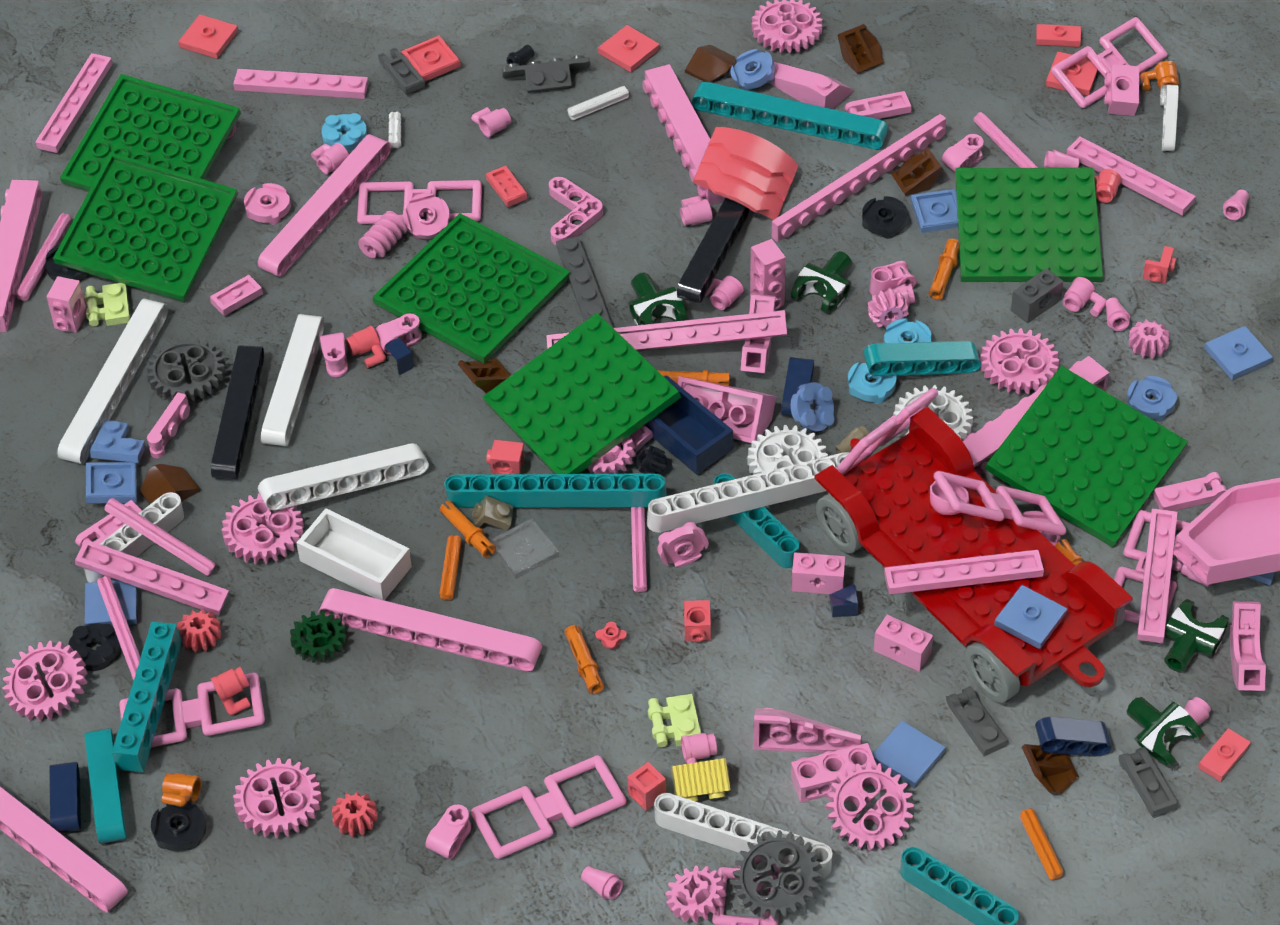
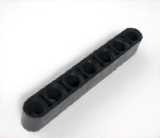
(712, 251)
(237, 412)

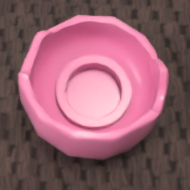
(939, 501)

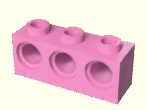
(768, 271)
(819, 769)

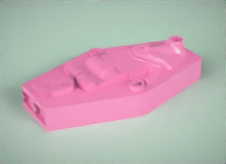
(1234, 534)

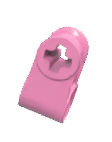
(964, 153)
(890, 277)
(397, 328)
(335, 352)
(450, 832)

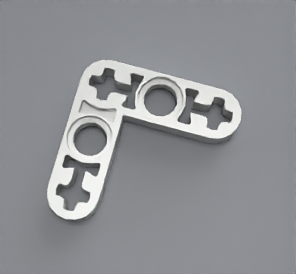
(1169, 100)

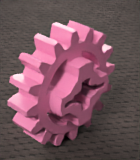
(614, 459)
(695, 894)

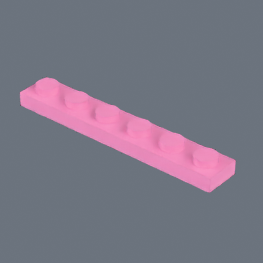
(301, 83)
(74, 103)
(1132, 176)
(963, 572)
(1157, 576)
(151, 577)

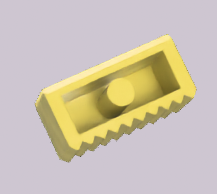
(701, 778)

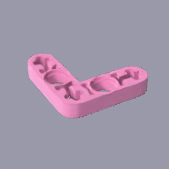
(579, 209)

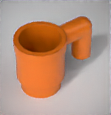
(1164, 72)
(180, 789)

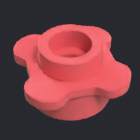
(611, 641)

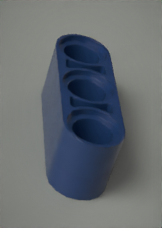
(798, 373)
(1073, 736)
(65, 797)

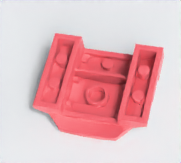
(746, 170)

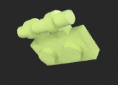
(115, 304)
(682, 718)

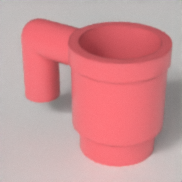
(1107, 185)
(363, 342)
(229, 684)

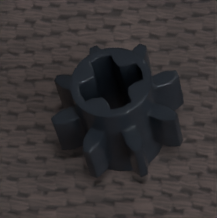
(651, 460)

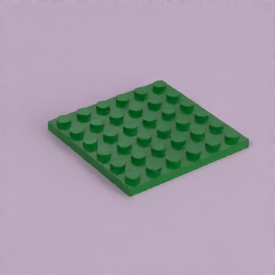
(152, 127)
(1027, 222)
(146, 226)
(472, 287)
(581, 397)
(1087, 455)

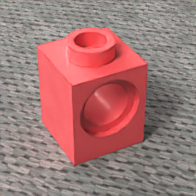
(506, 457)
(697, 620)
(646, 785)

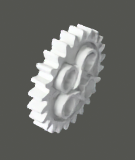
(945, 406)
(783, 449)

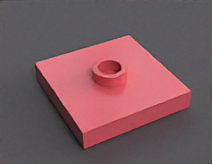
(208, 36)
(628, 48)
(432, 58)
(1080, 74)

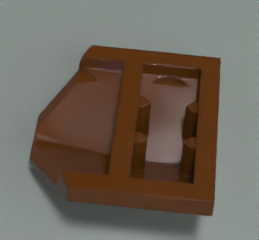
(860, 48)
(709, 63)
(918, 173)
(485, 375)
(167, 479)
(1051, 769)

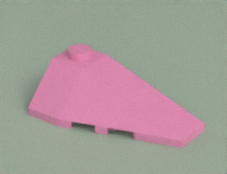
(810, 86)
(741, 409)
(791, 732)

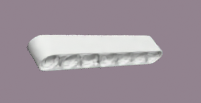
(292, 380)
(342, 476)
(731, 827)

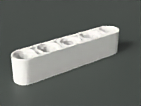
(164, 512)

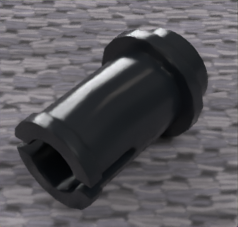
(521, 55)

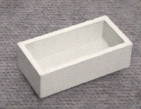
(354, 554)

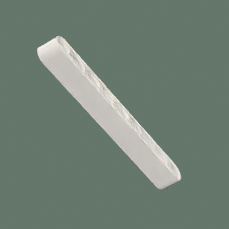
(113, 380)
(738, 494)

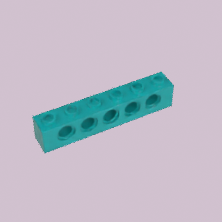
(147, 697)

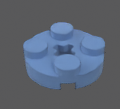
(753, 79)
(1154, 409)
(812, 419)

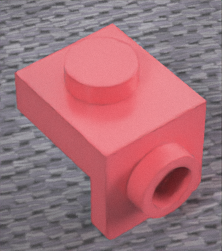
(1159, 271)

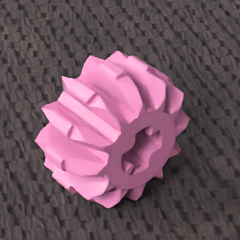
(887, 307)
(1149, 339)

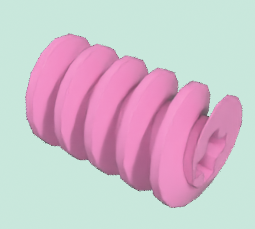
(382, 235)

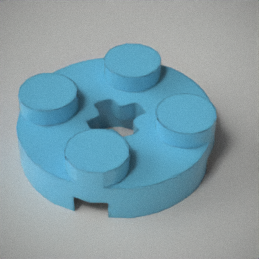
(351, 123)
(902, 328)
(867, 391)

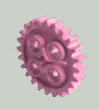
(786, 25)
(1019, 361)
(261, 532)
(22, 690)
(851, 789)
(252, 804)

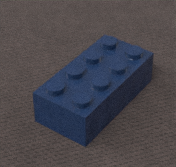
(691, 432)

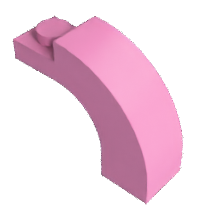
(756, 351)
(1245, 651)

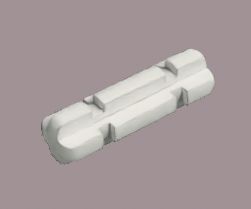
(395, 129)

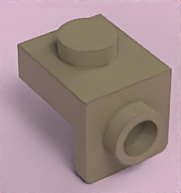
(492, 512)

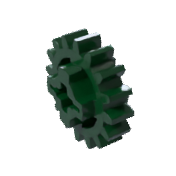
(318, 636)

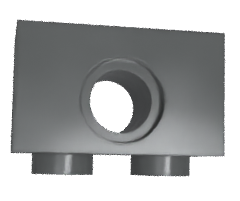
(1036, 295)

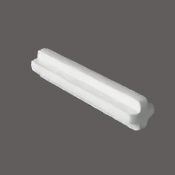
(598, 102)

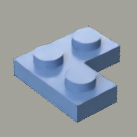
(113, 444)

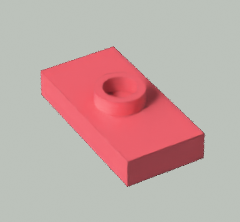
(1058, 35)
(506, 186)
(1224, 755)

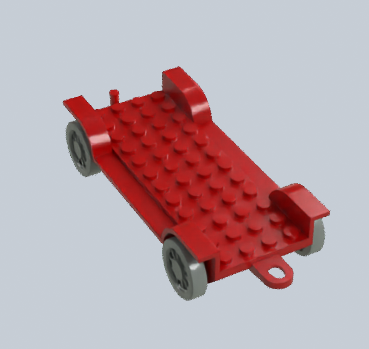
(890, 514)

